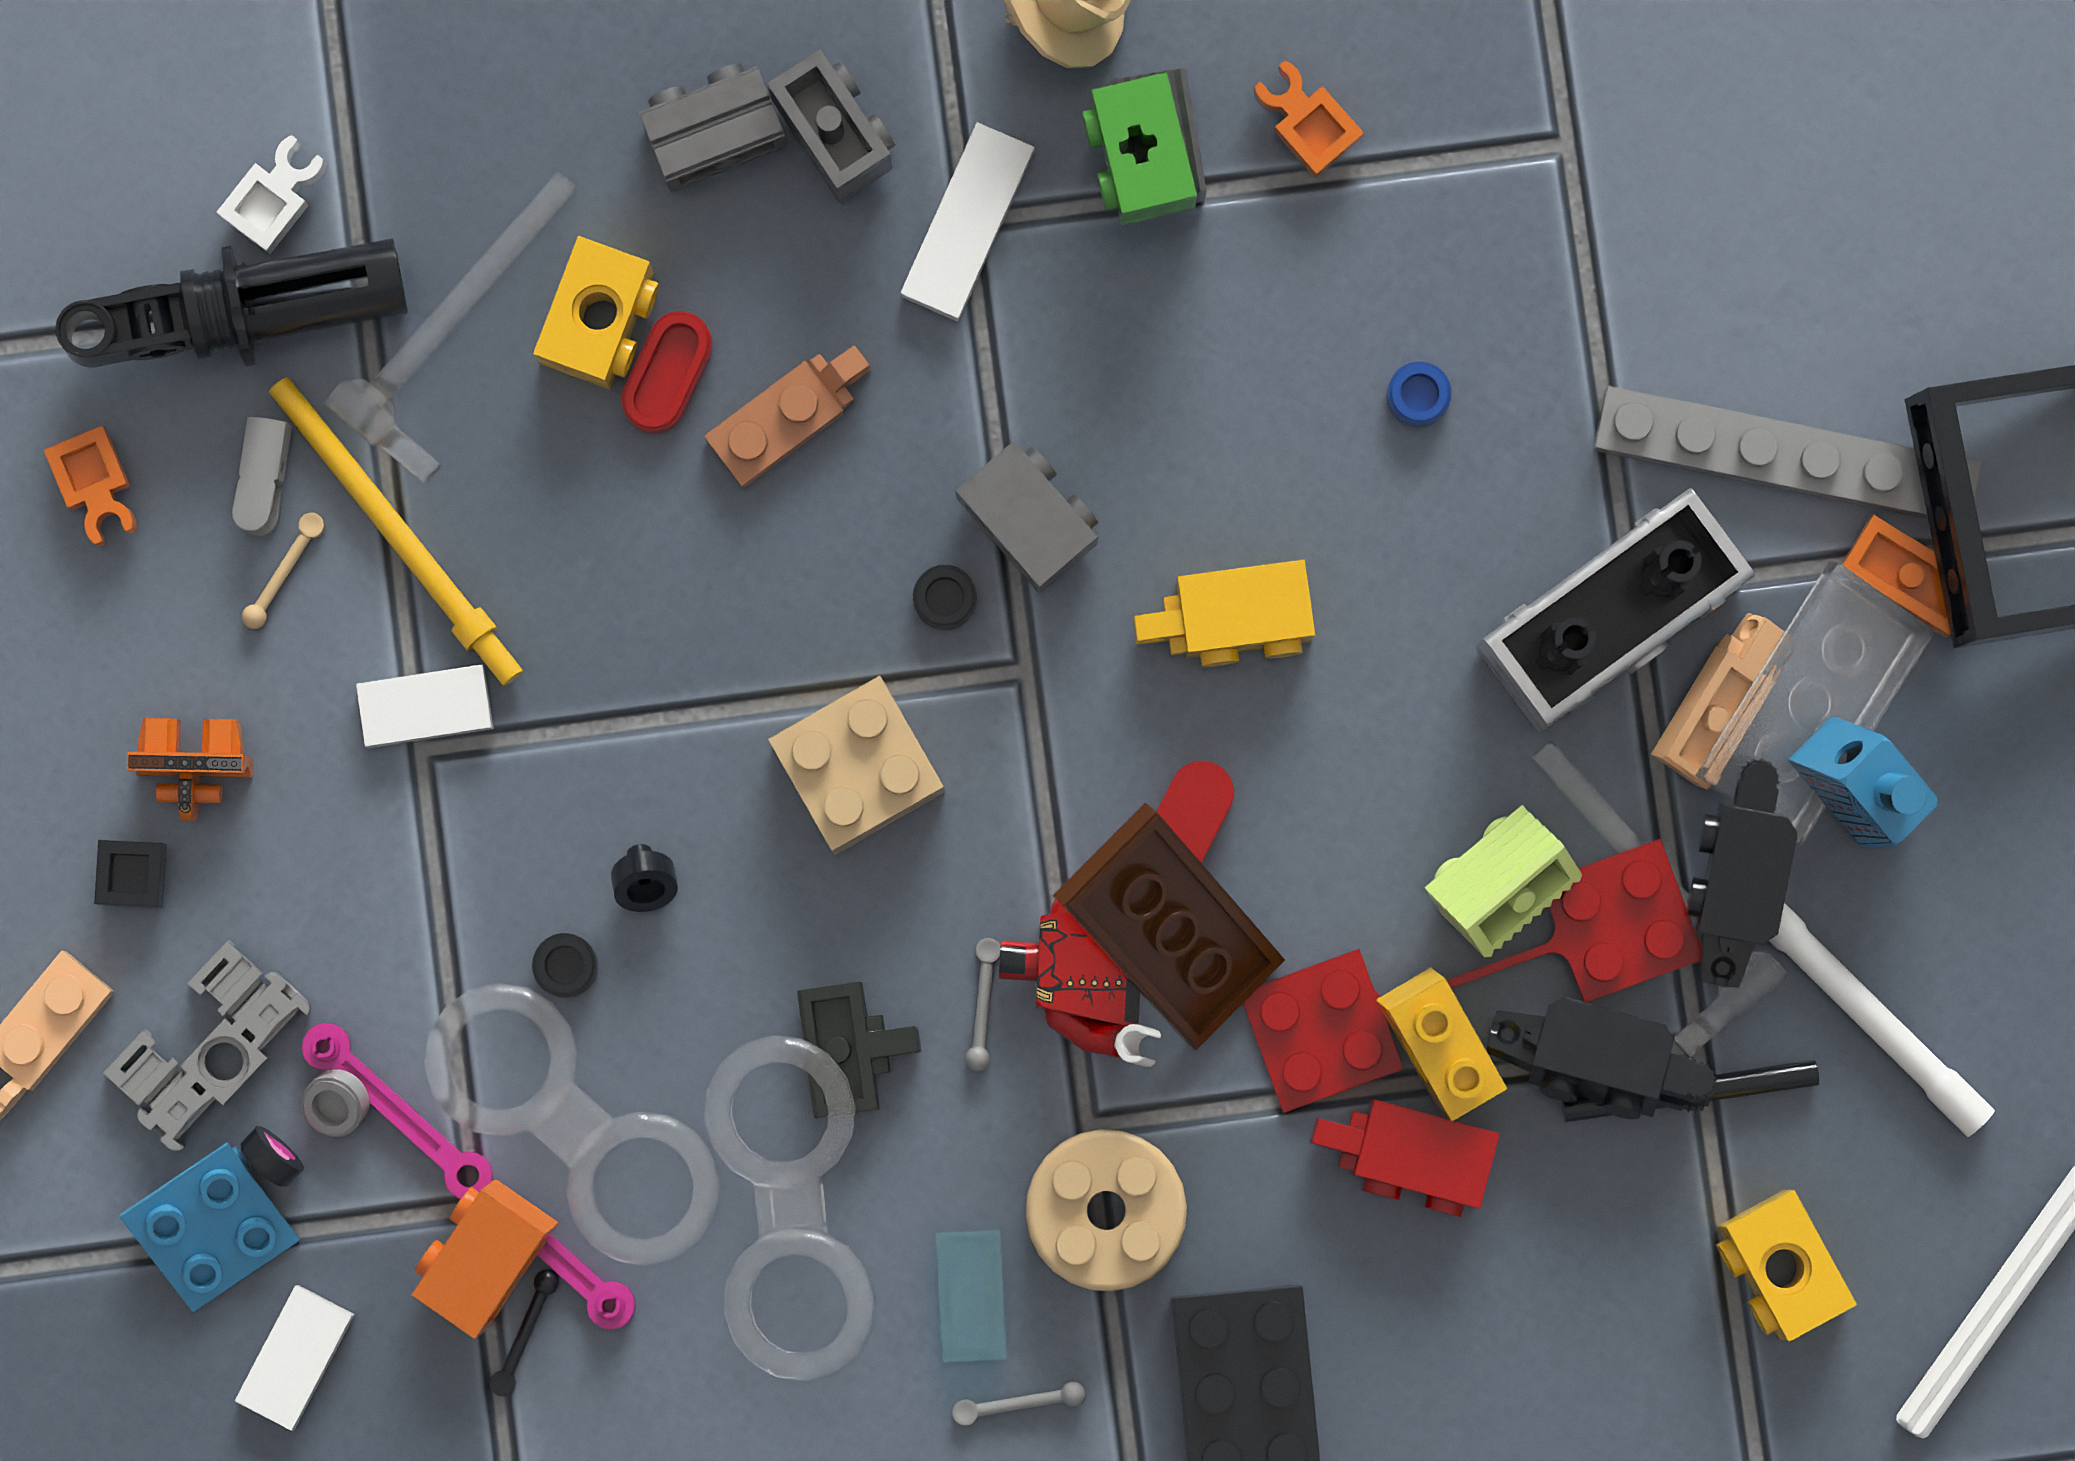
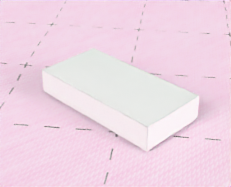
(424, 706)
(294, 1357)

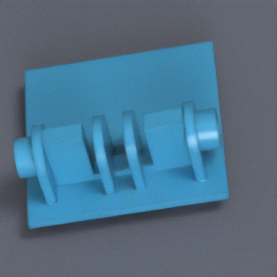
(209, 1226)

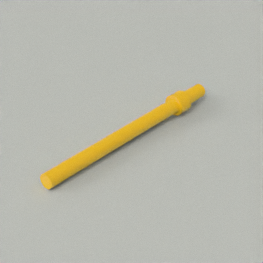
(472, 625)

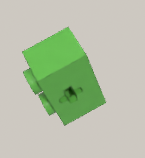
(1144, 111)

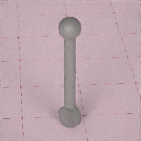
(988, 952)
(966, 1411)

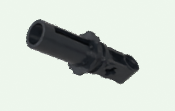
(212, 313)

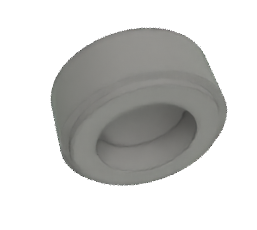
(335, 1103)

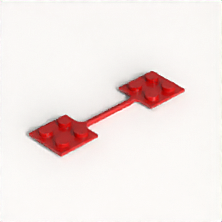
(1613, 927)

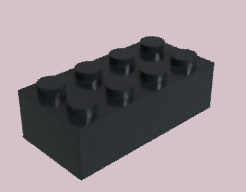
(1246, 1375)

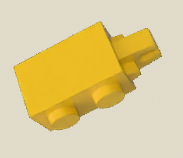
(1234, 613)

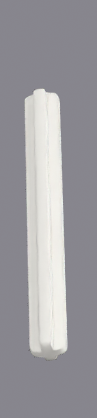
(1991, 1313)

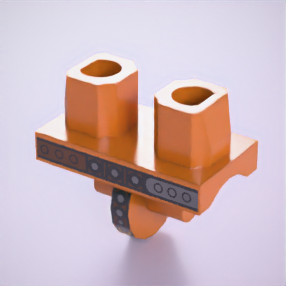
(161, 756)

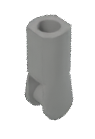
(262, 474)

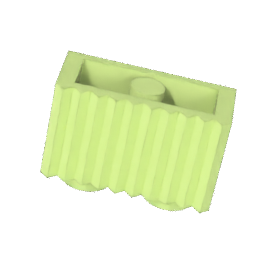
(1503, 880)

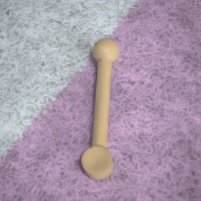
(310, 527)

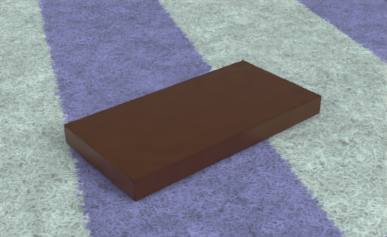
(1169, 926)

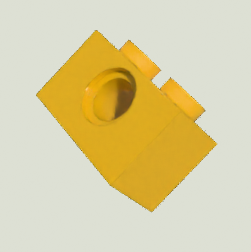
(594, 276)
(1441, 1044)
(1817, 1287)

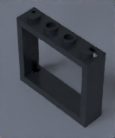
(1953, 508)

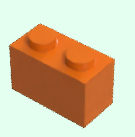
(483, 1257)

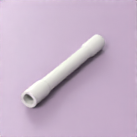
(1942, 1085)

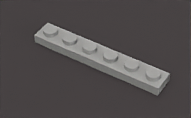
(1763, 451)

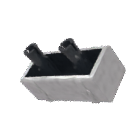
(1615, 610)

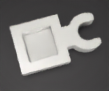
(265, 203)

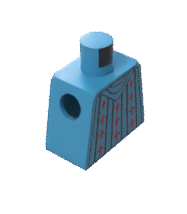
(1872, 794)

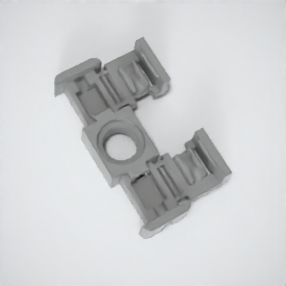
(258, 1017)

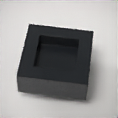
(130, 874)

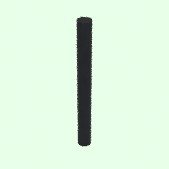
(1728, 1086)

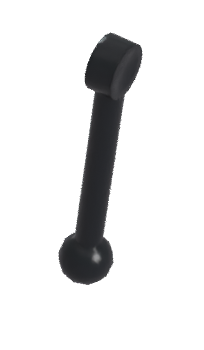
(504, 1381)

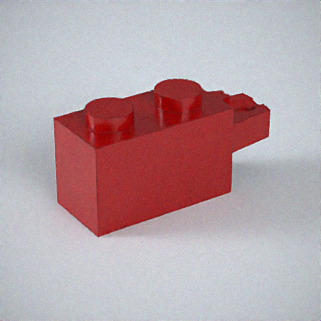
(1413, 1152)

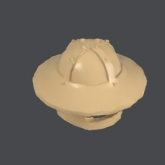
(1069, 30)

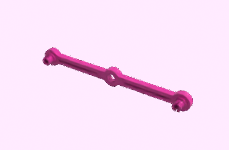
(329, 1047)

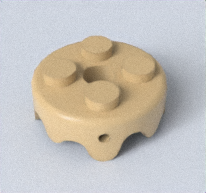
(1152, 1203)

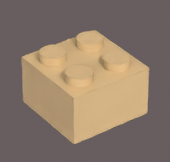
(857, 765)

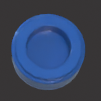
(1419, 394)

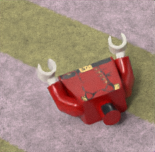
(1079, 988)

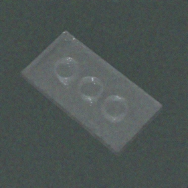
(1835, 659)

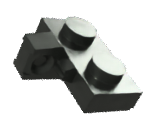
(838, 1024)

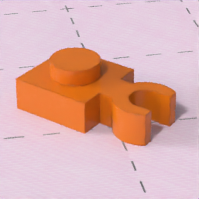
(1313, 127)
(90, 476)

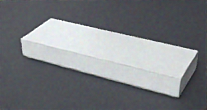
(967, 222)

